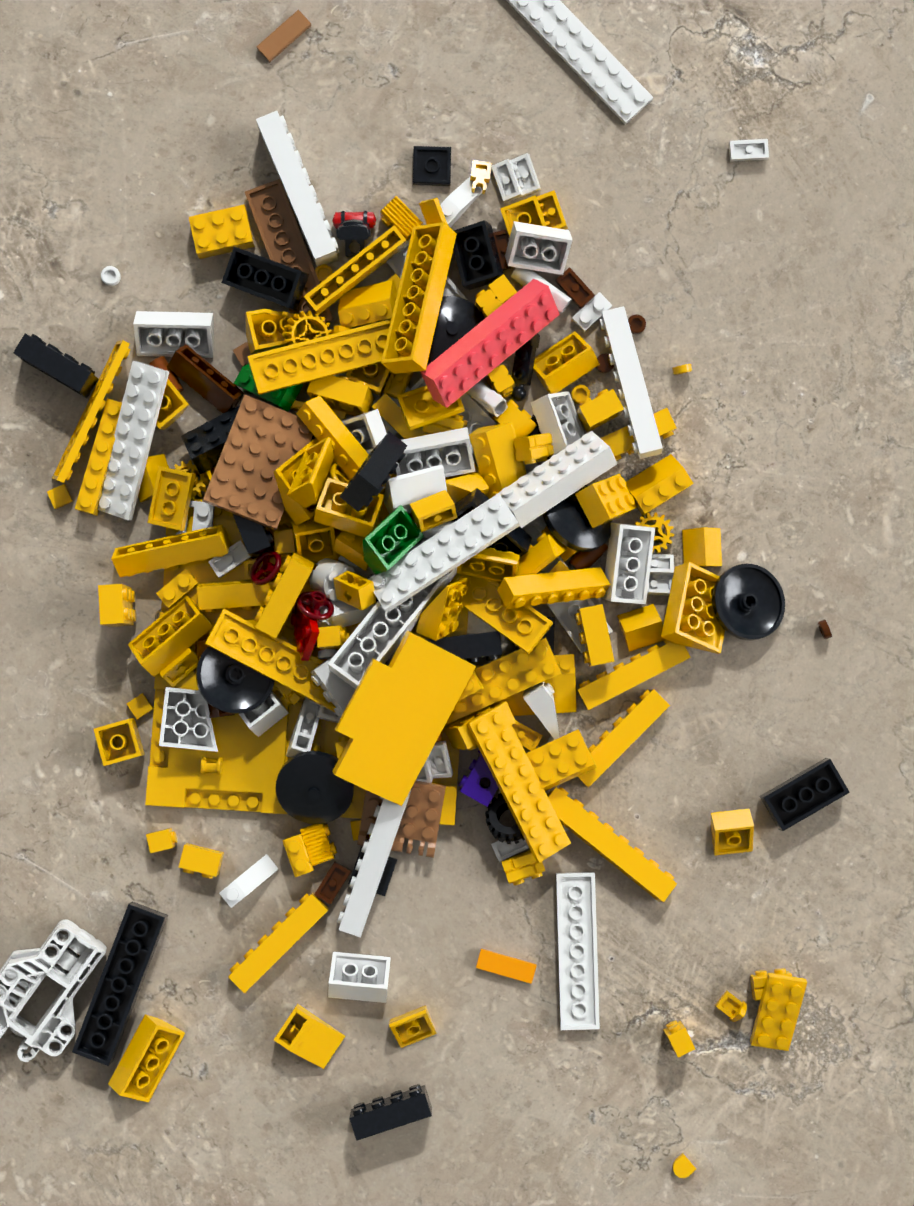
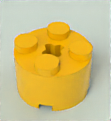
(521, 419)

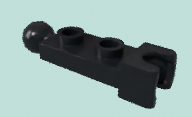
(523, 367)

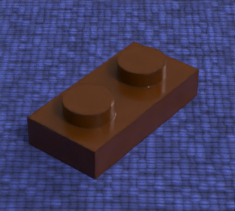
(502, 239)
(575, 288)
(332, 882)

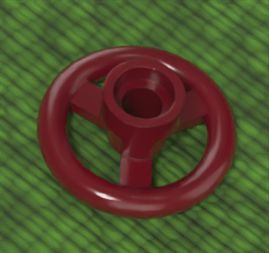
(267, 570)
(315, 602)

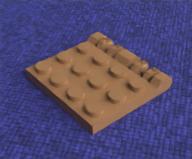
(418, 821)

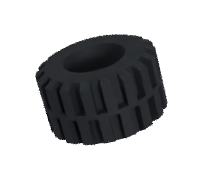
(498, 830)

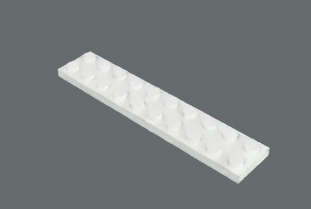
(585, 56)

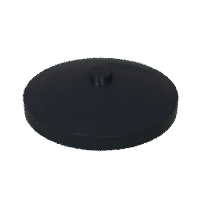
(454, 321)
(573, 528)
(748, 602)
(230, 684)
(311, 790)

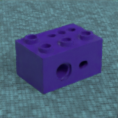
(470, 783)

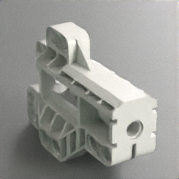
(33, 967)

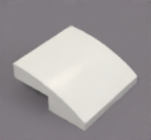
(516, 177)
(661, 574)
(437, 764)

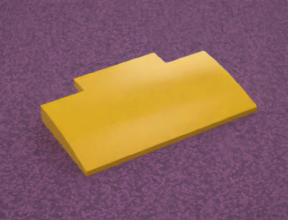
(399, 716)

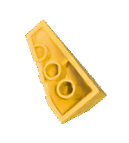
(265, 329)

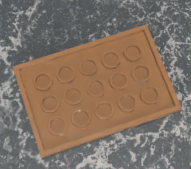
(255, 447)

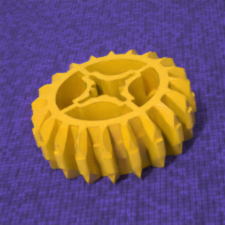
(305, 328)

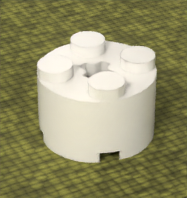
(322, 577)

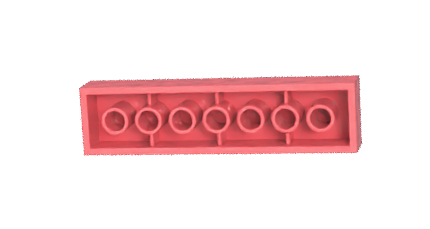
(490, 343)

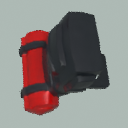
(352, 227)

